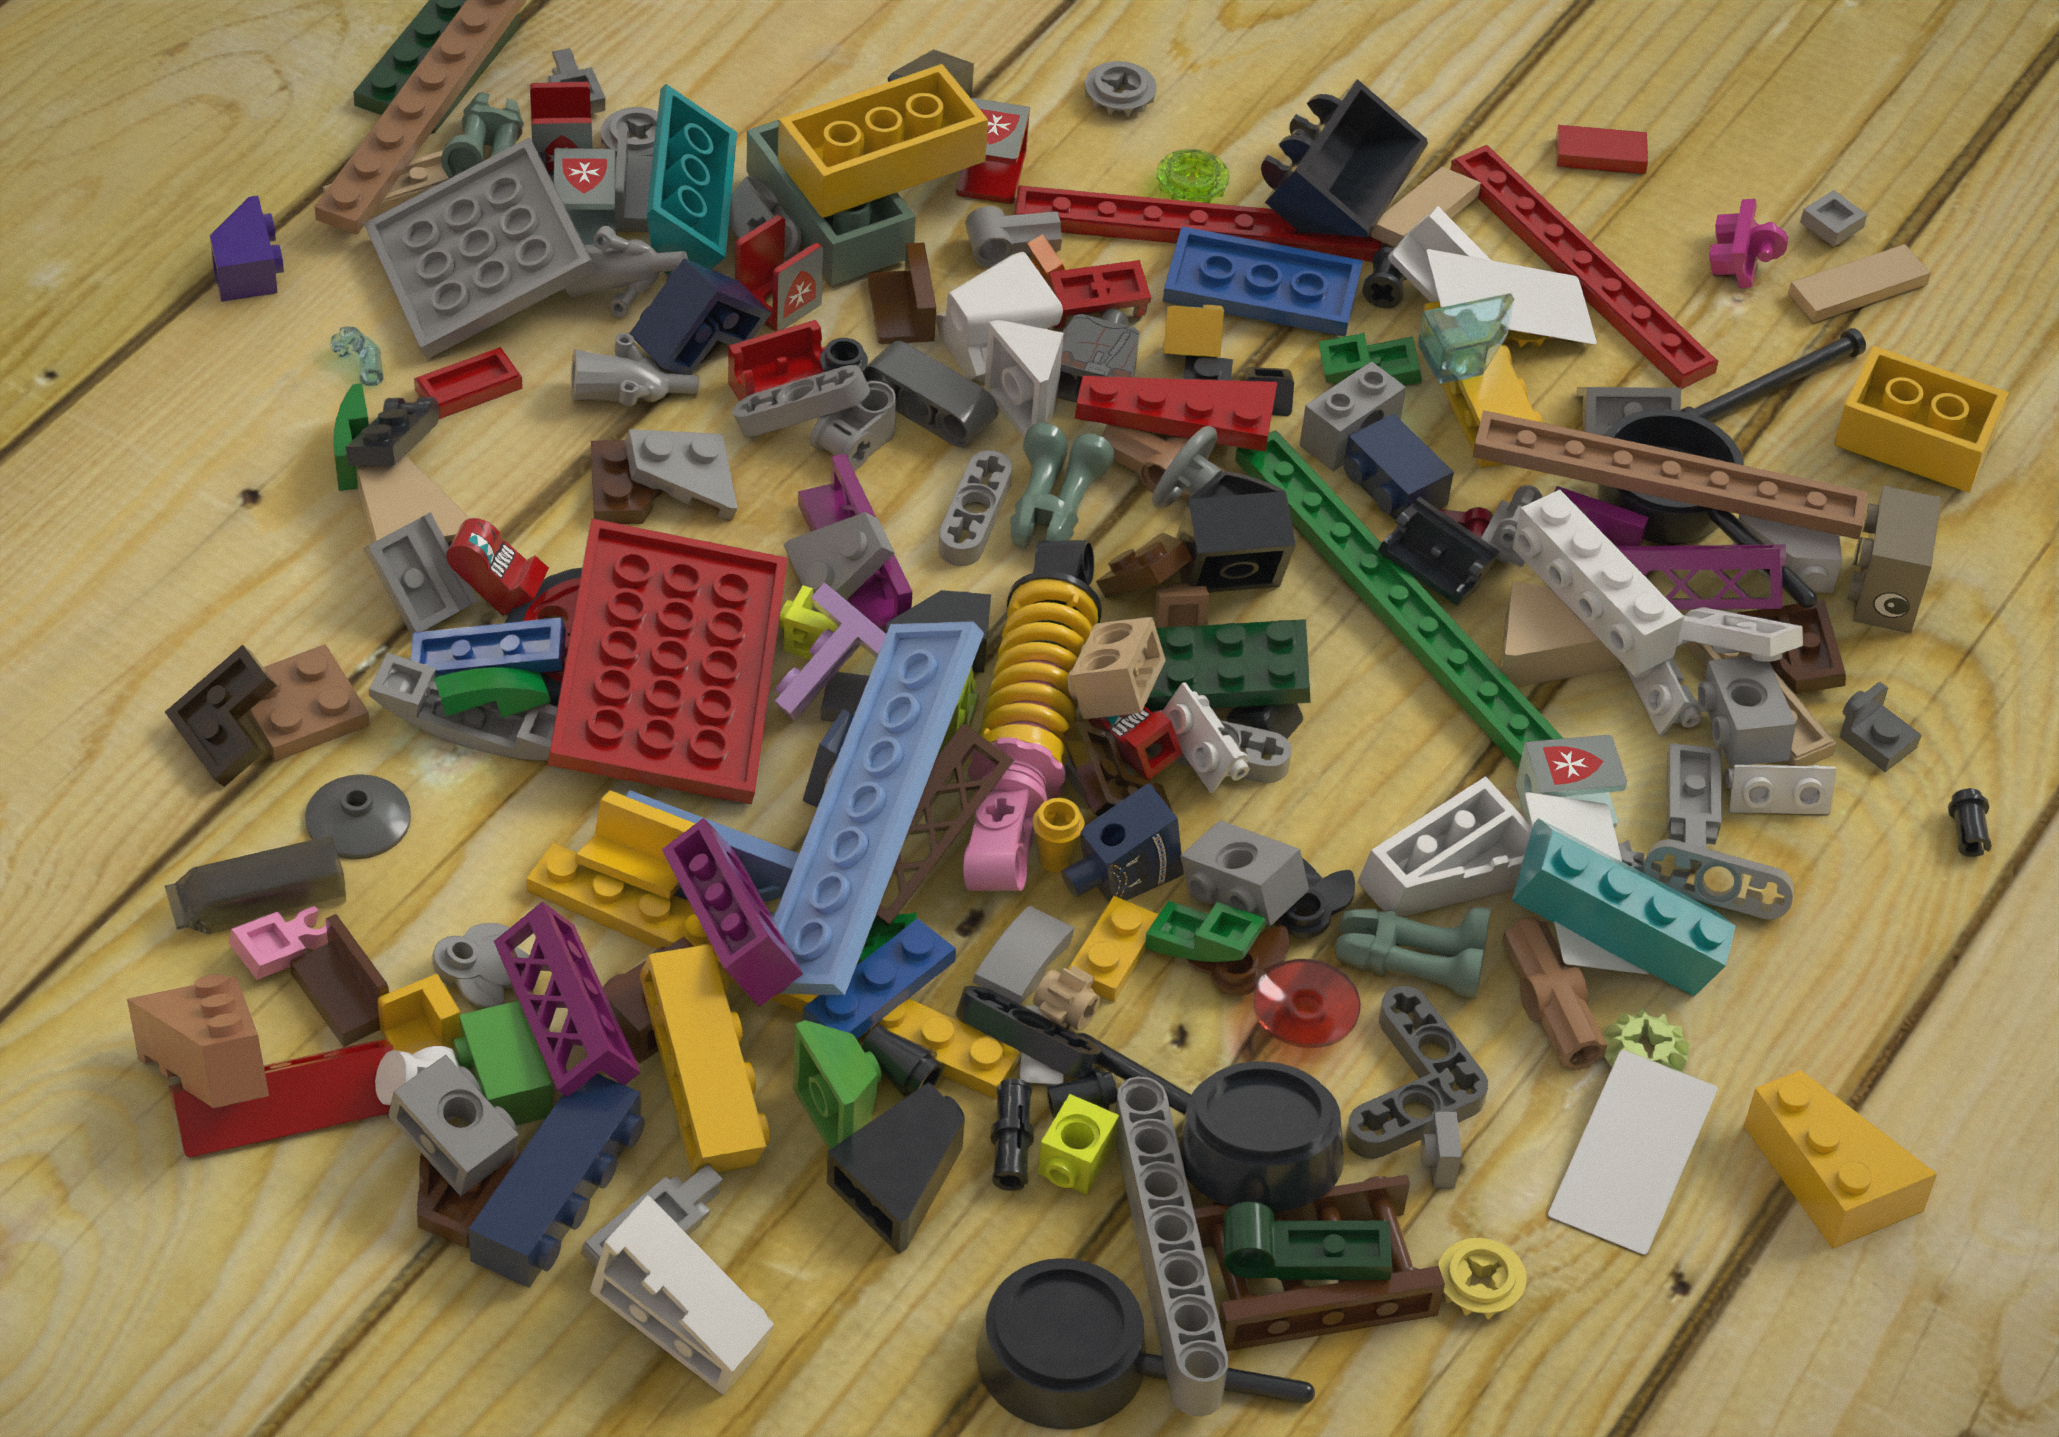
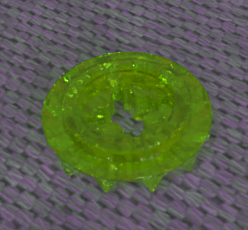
(1210, 173)

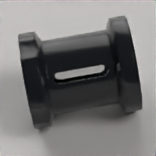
(1385, 284)

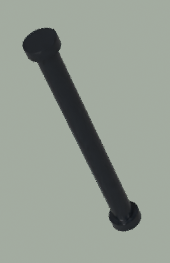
(1850, 344)

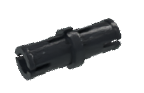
(1012, 1134)

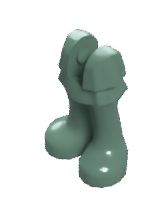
(482, 127)
(1047, 451)
(1372, 938)

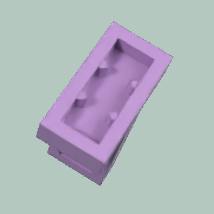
(828, 651)

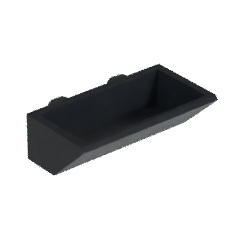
(1343, 166)

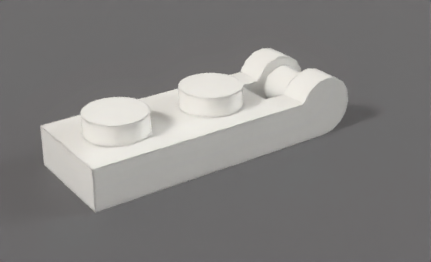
(1738, 632)

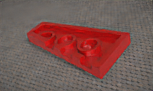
(1181, 407)

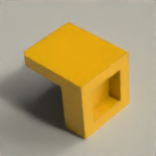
(1193, 330)
(419, 1016)

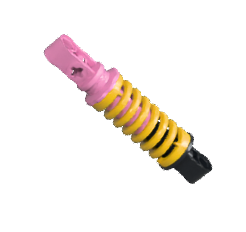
(1030, 709)

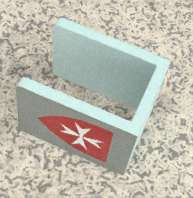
(586, 188)
(1571, 769)

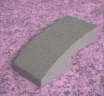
(1022, 954)

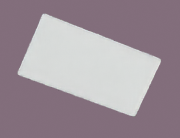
(1543, 300)
(1594, 826)
(1633, 1152)

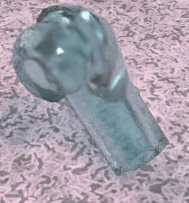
(353, 341)

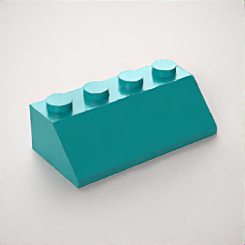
(690, 181)
(1622, 909)

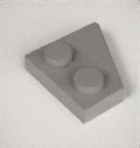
(683, 466)
(840, 554)

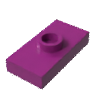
(1616, 523)

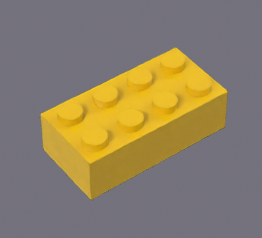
(882, 140)

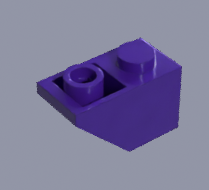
(242, 253)

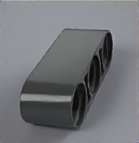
(933, 393)

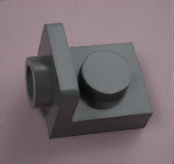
(1876, 730)

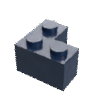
(694, 313)

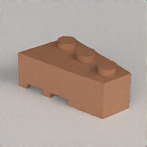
(203, 1039)

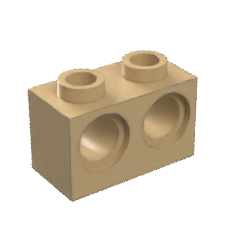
(1117, 668)

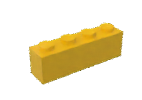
(1493, 391)
(703, 1059)

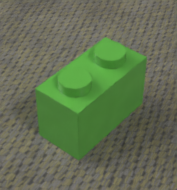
(505, 1061)

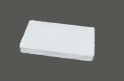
(1432, 232)

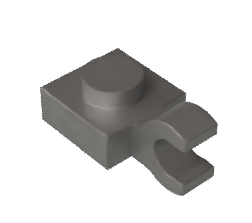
(567, 71)

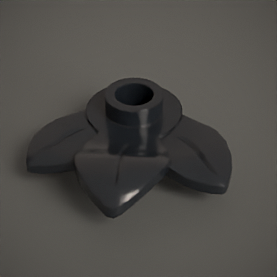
(1325, 897)

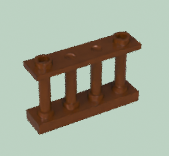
(1333, 1307)

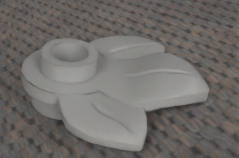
(475, 964)

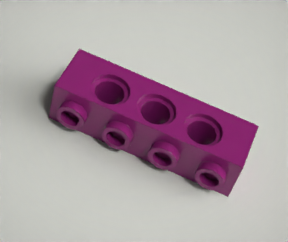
(732, 912)

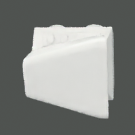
(1004, 292)

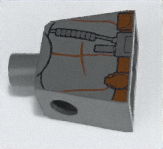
(1096, 348)

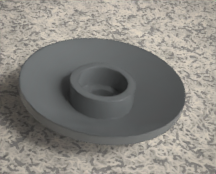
(360, 813)

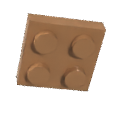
(308, 705)

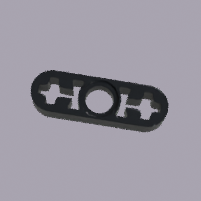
(1027, 1032)

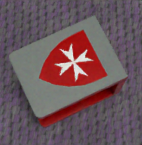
(560, 117)
(1005, 154)
(763, 272)

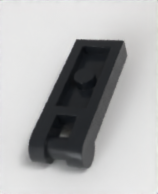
(393, 432)

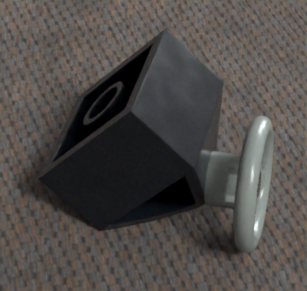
(1231, 523)

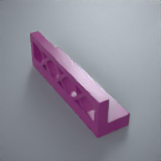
(1716, 559)
(887, 590)
(572, 987)

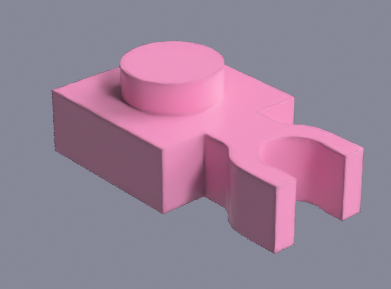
(272, 943)

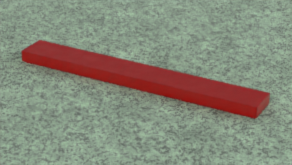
(1162, 220)
(1601, 281)

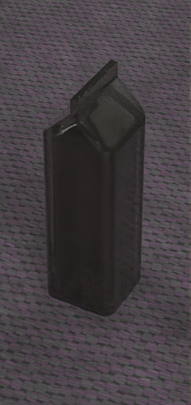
(258, 885)

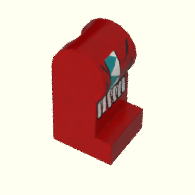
(494, 566)
(1137, 732)

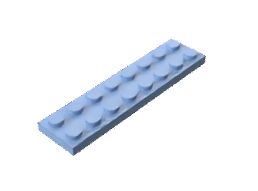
(872, 800)

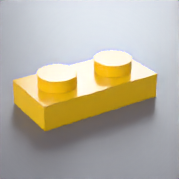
(1115, 946)

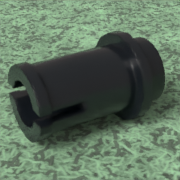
(1969, 811)
(1096, 1089)

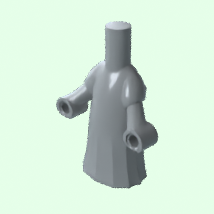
(623, 264)
(624, 379)

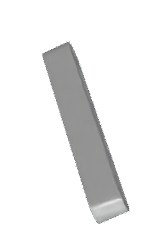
(1170, 1248)

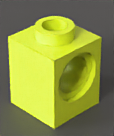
(1083, 1127)

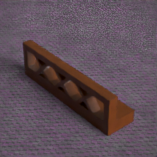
(945, 767)

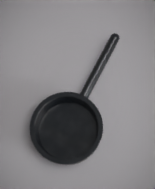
(1679, 521)
(1252, 1131)
(1071, 1349)

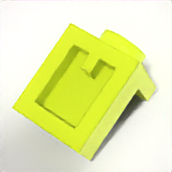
(802, 624)

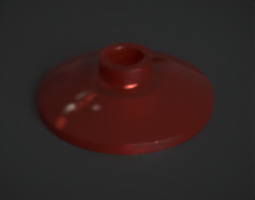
(1308, 988)

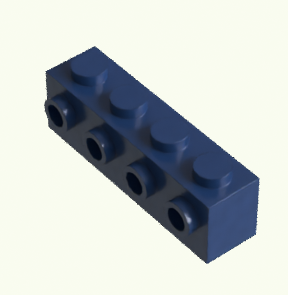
(555, 1180)

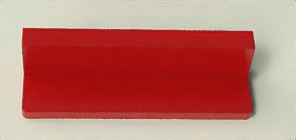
(302, 1097)

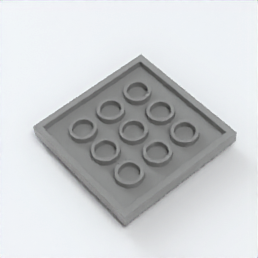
(479, 248)

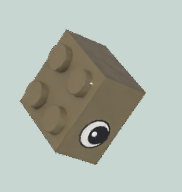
(1894, 558)

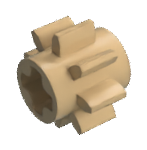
(1067, 998)

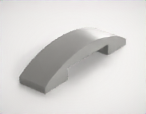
(411, 694)

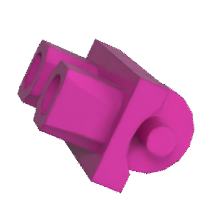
(1743, 243)

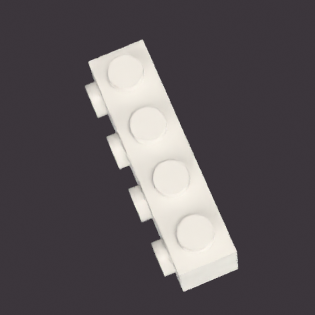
(1597, 582)

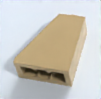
(401, 494)
(1548, 639)

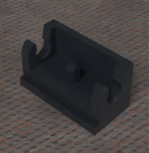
(1439, 551)

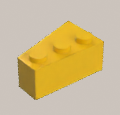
(1835, 1159)

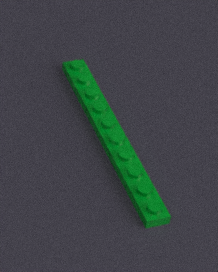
(1399, 600)

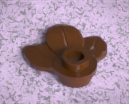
(1242, 976)

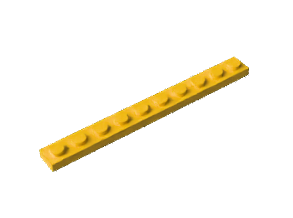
(965, 1051)

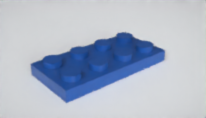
(1263, 281)

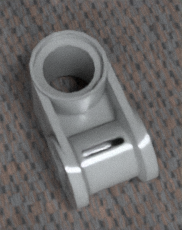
(755, 204)
(859, 428)

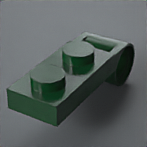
(1304, 1249)

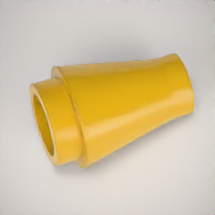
(1057, 831)

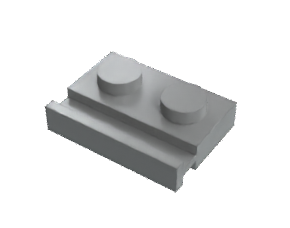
(418, 574)

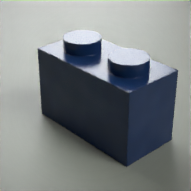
(1396, 467)

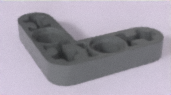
(1434, 1083)

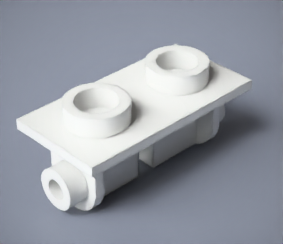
(1665, 698)
(1201, 739)
(1780, 789)

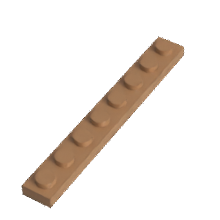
(414, 113)
(1671, 474)

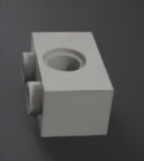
(1346, 408)
(1747, 711)
(1245, 871)
(458, 1154)

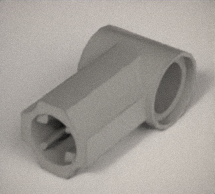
(1000, 236)

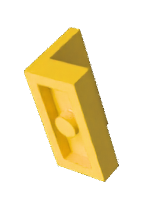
(631, 844)

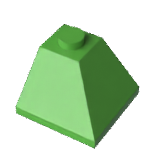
(834, 1080)

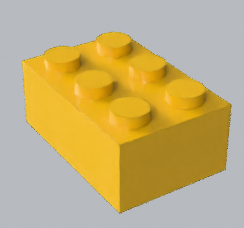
(1921, 418)

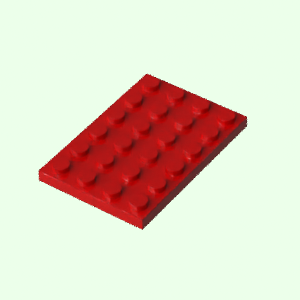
(669, 662)

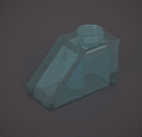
(1464, 336)

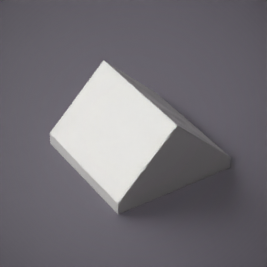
(1023, 372)

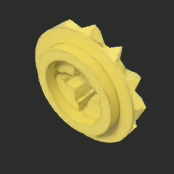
(1483, 1258)

